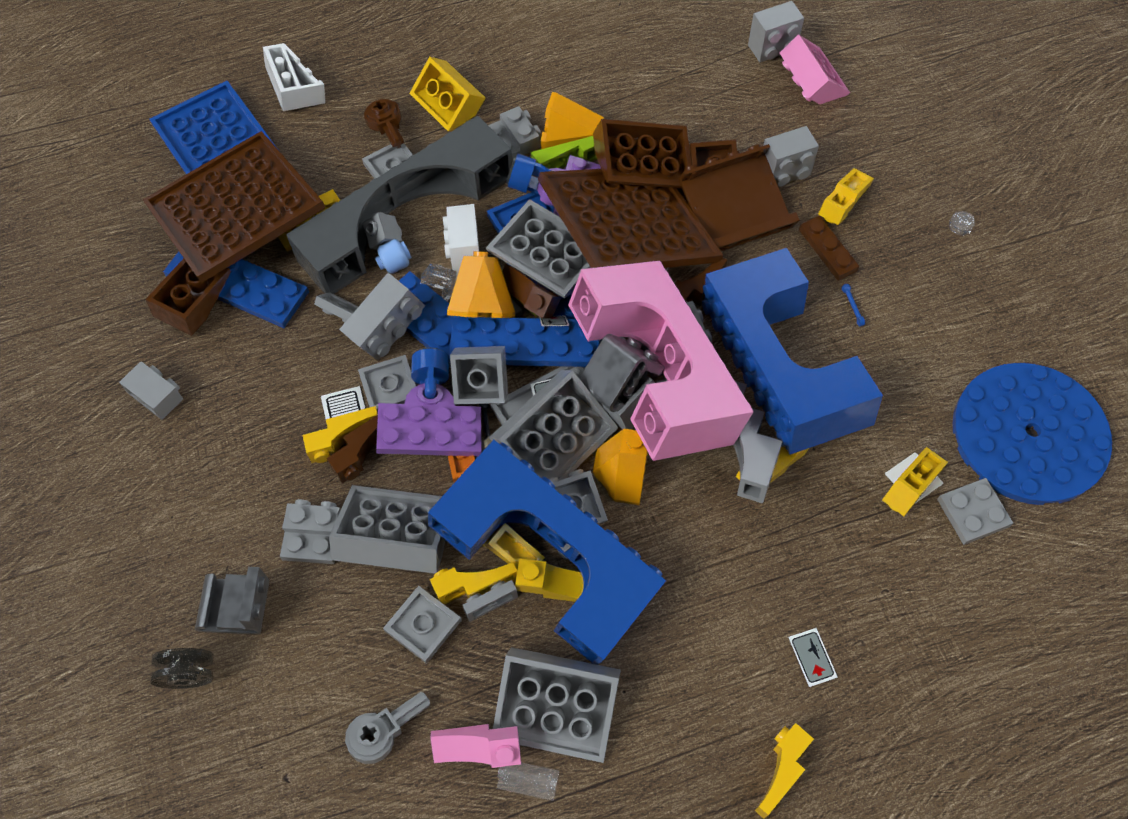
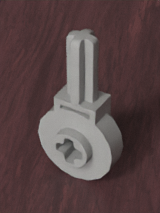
(384, 728)

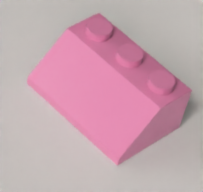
(812, 71)

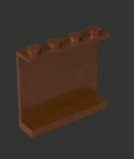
(737, 198)

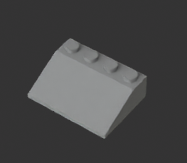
(540, 248)
(557, 427)
(387, 530)
(557, 703)

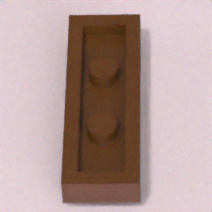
(828, 248)

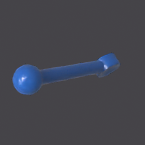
(846, 288)

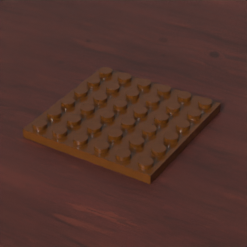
(233, 205)
(628, 221)

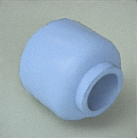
(393, 256)

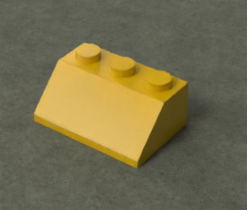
(446, 94)

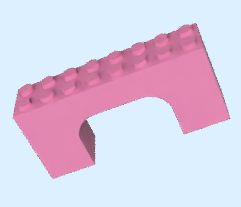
(700, 400)

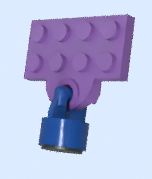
(524, 167)
(428, 418)

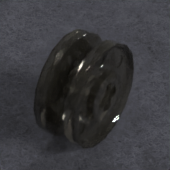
(182, 668)

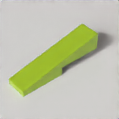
(558, 155)

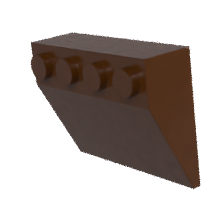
(642, 152)

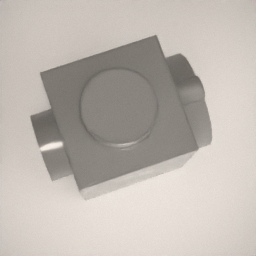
(381, 229)

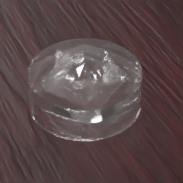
(961, 222)

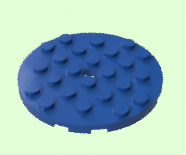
(1070, 427)

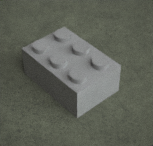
(382, 317)

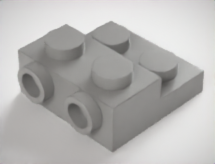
(517, 131)
(583, 491)
(308, 531)

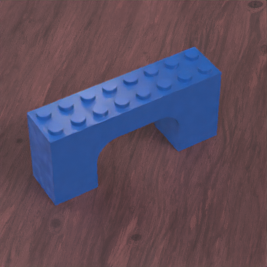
(797, 401)
(506, 490)

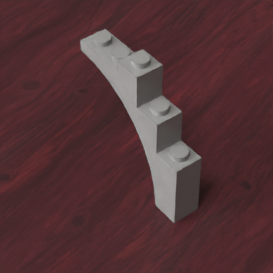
(756, 457)

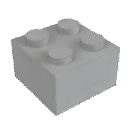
(774, 30)
(791, 155)
(479, 375)

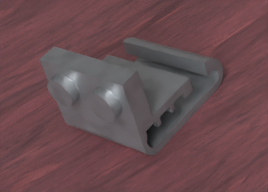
(617, 367)
(233, 603)

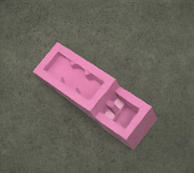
(477, 744)

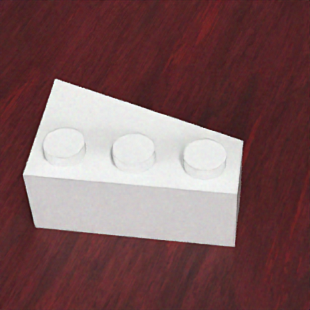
(291, 80)
(460, 234)

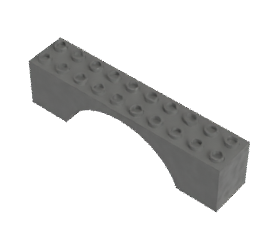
(462, 163)

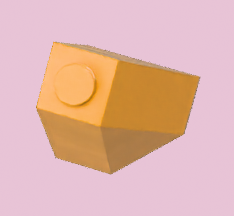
(567, 121)
(480, 289)
(622, 466)

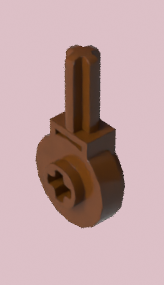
(384, 116)

